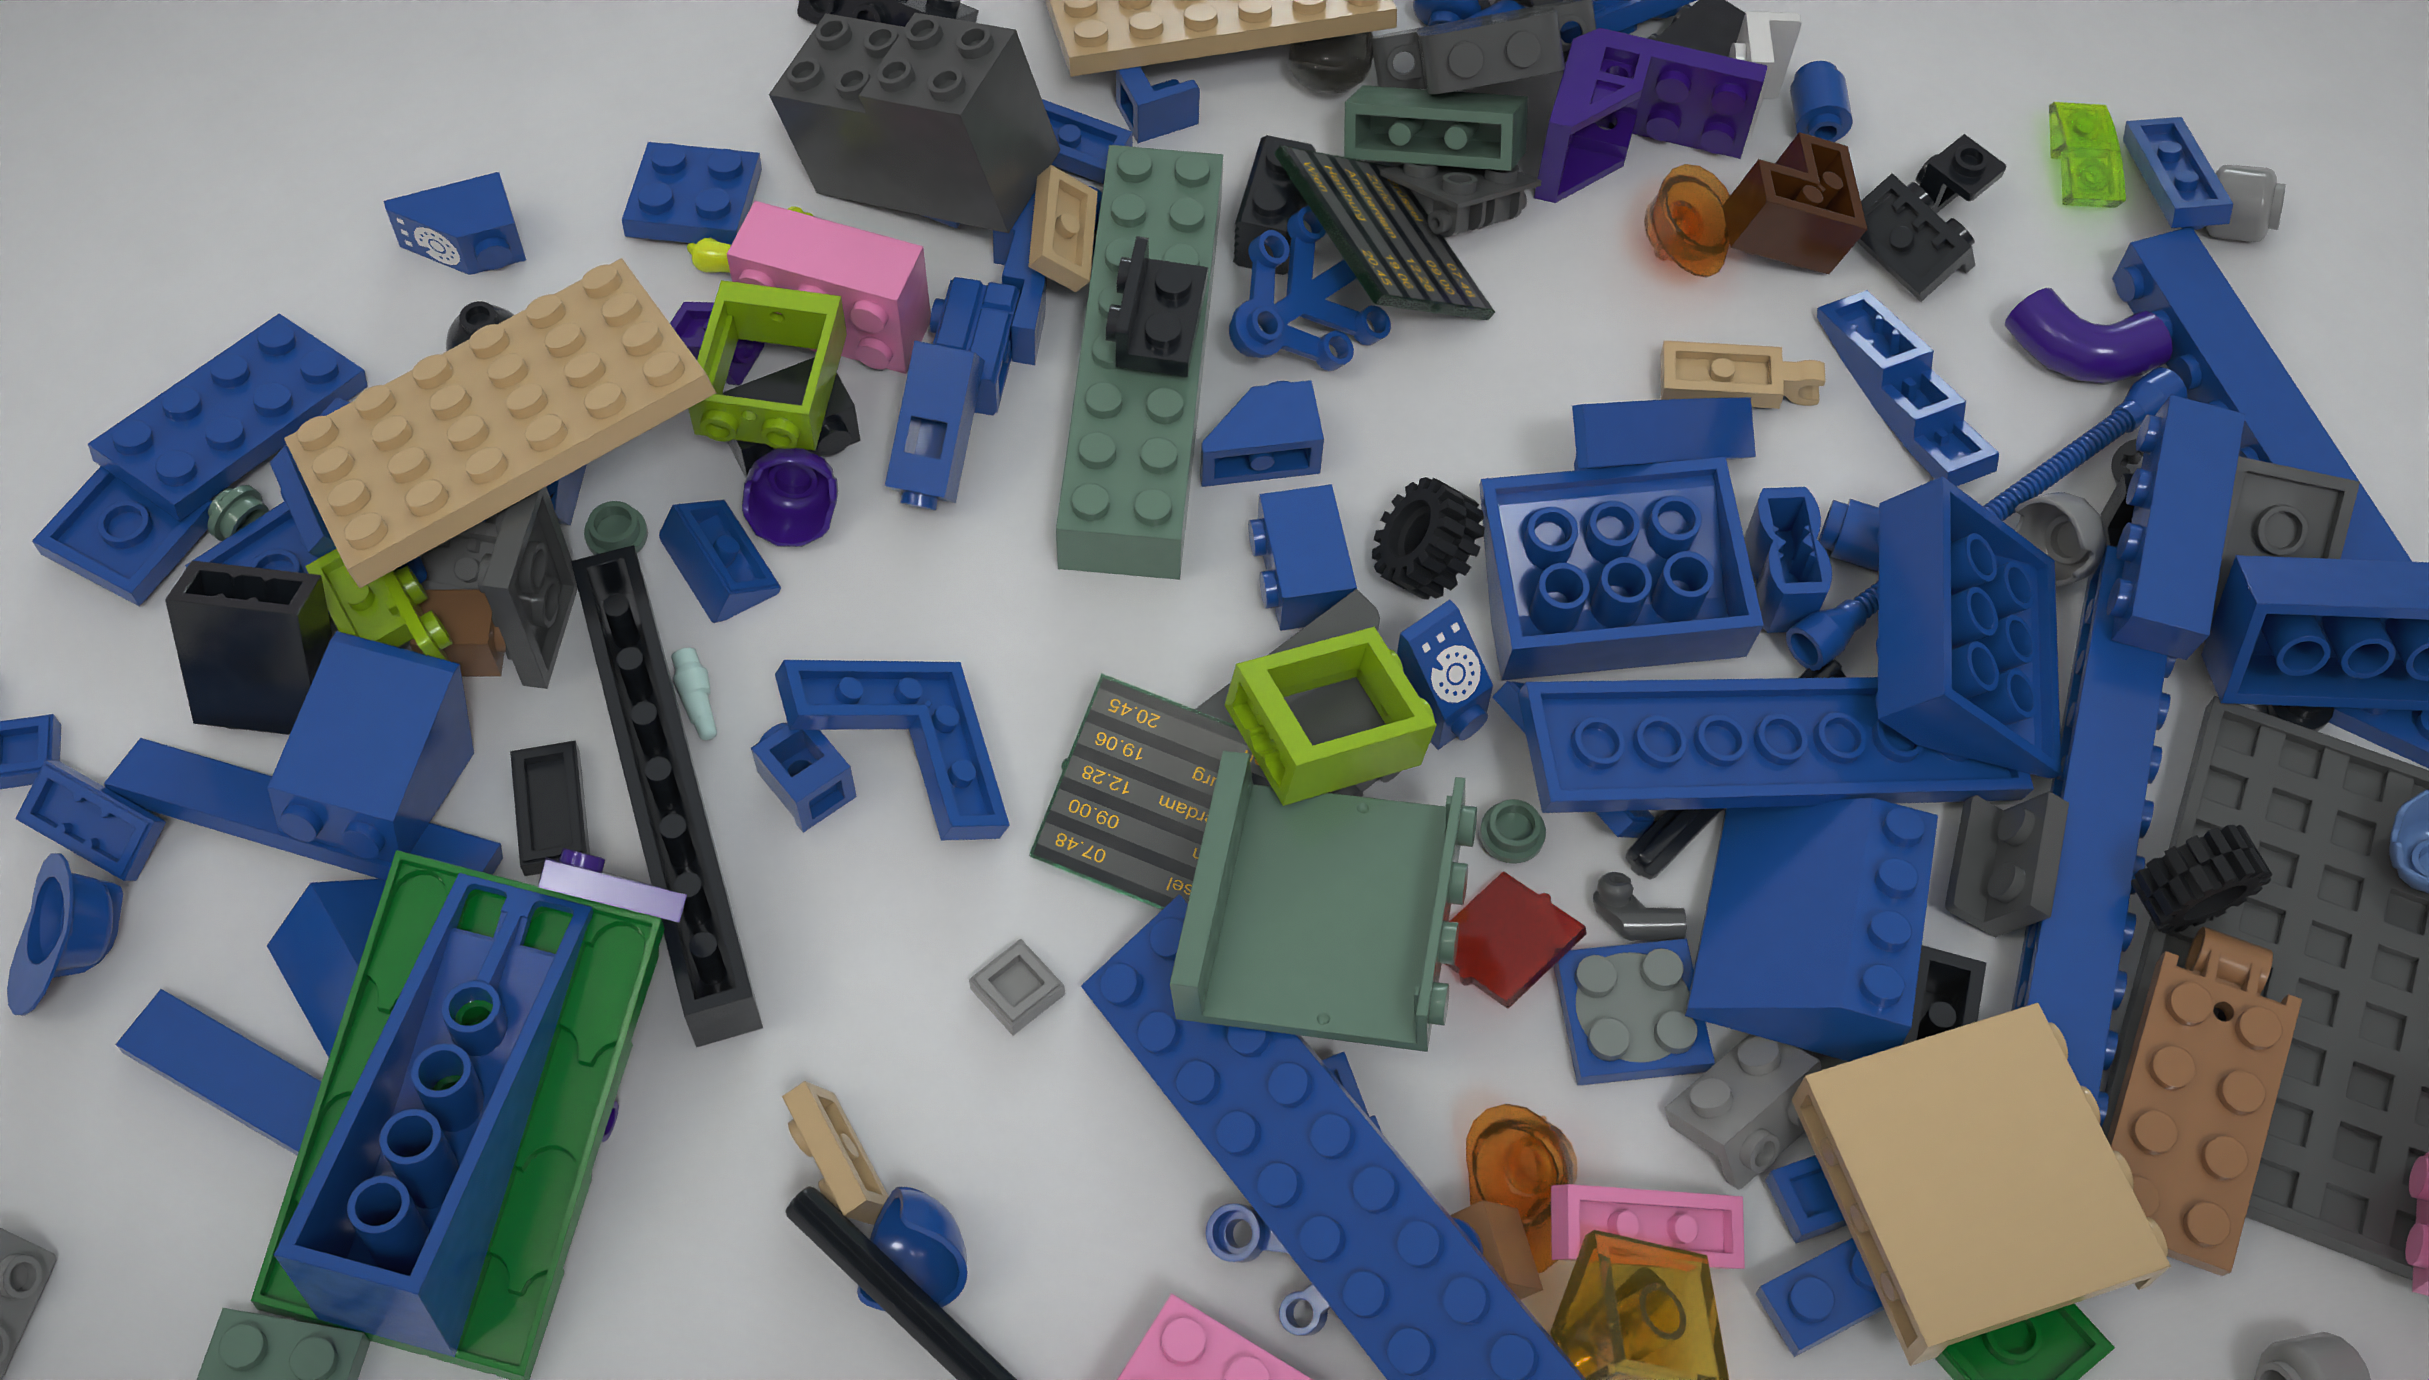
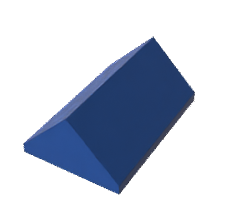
(323, 946)

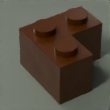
(1799, 207)

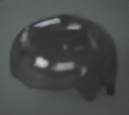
(1332, 63)

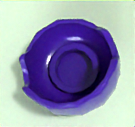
(790, 497)

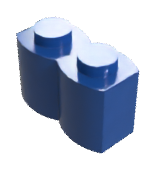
(1787, 557)

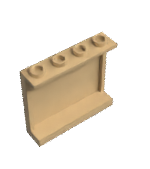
(1977, 1180)

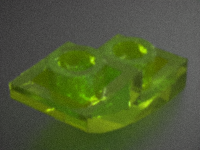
(2088, 153)

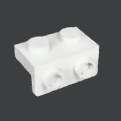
(1769, 41)

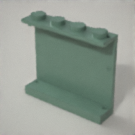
(1322, 913)

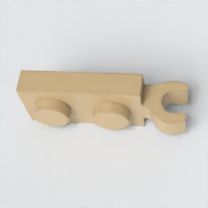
(1738, 371)

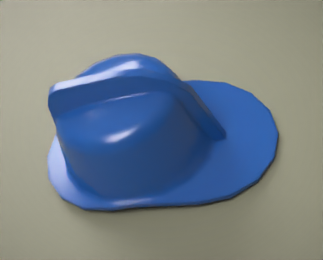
(65, 933)

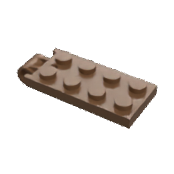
(2203, 1094)

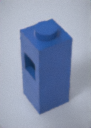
(934, 424)

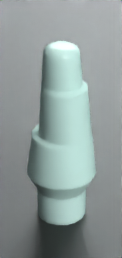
(694, 688)

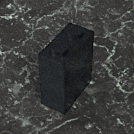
(248, 643)

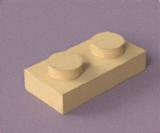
(1063, 229)
(827, 1136)

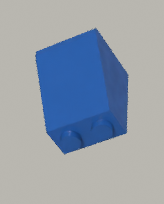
(372, 749)

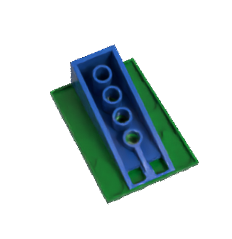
(460, 1116)

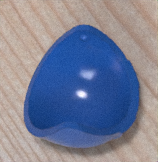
(923, 1243)

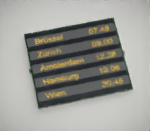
(1383, 235)
(1137, 793)

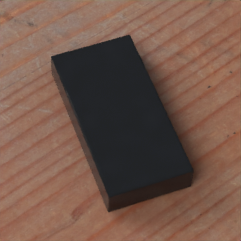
(548, 803)

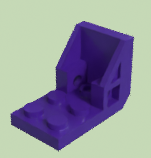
(1646, 92)

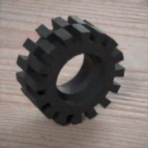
(1428, 538)
(2201, 878)

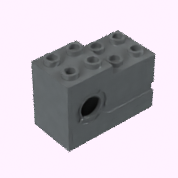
(918, 117)

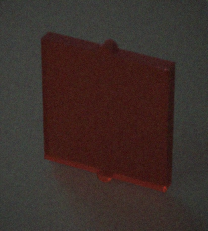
(1511, 939)

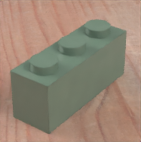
(1436, 128)

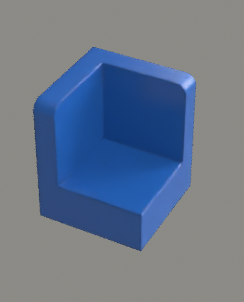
(1155, 108)

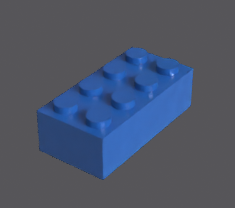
(2322, 634)

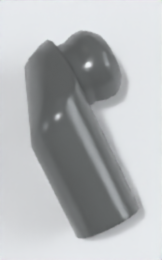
(1630, 918)

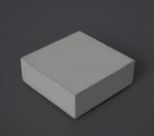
(1017, 987)

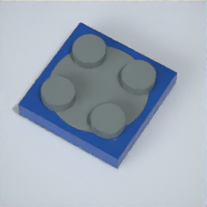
(1629, 1012)

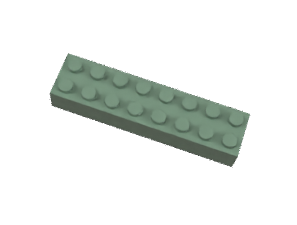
(1131, 427)

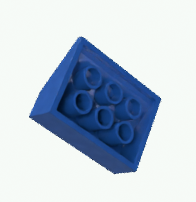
(1617, 568)
(1966, 632)
(1816, 925)

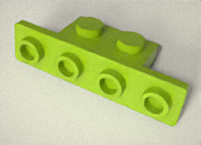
(382, 609)

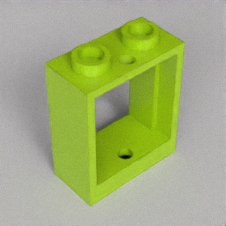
(749, 314)
(1280, 744)

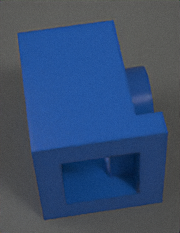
(804, 773)

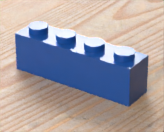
(2176, 527)

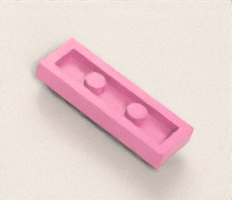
(1673, 1219)

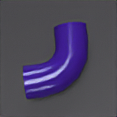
(2088, 349)

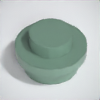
(234, 510)
(615, 527)
(1512, 831)

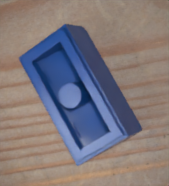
(717, 558)

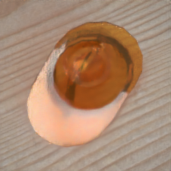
(1688, 221)
(1514, 1163)

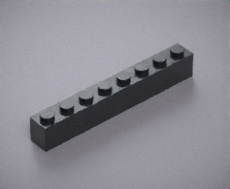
(666, 796)

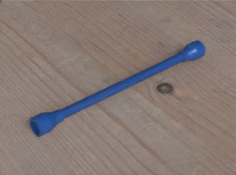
(1827, 632)

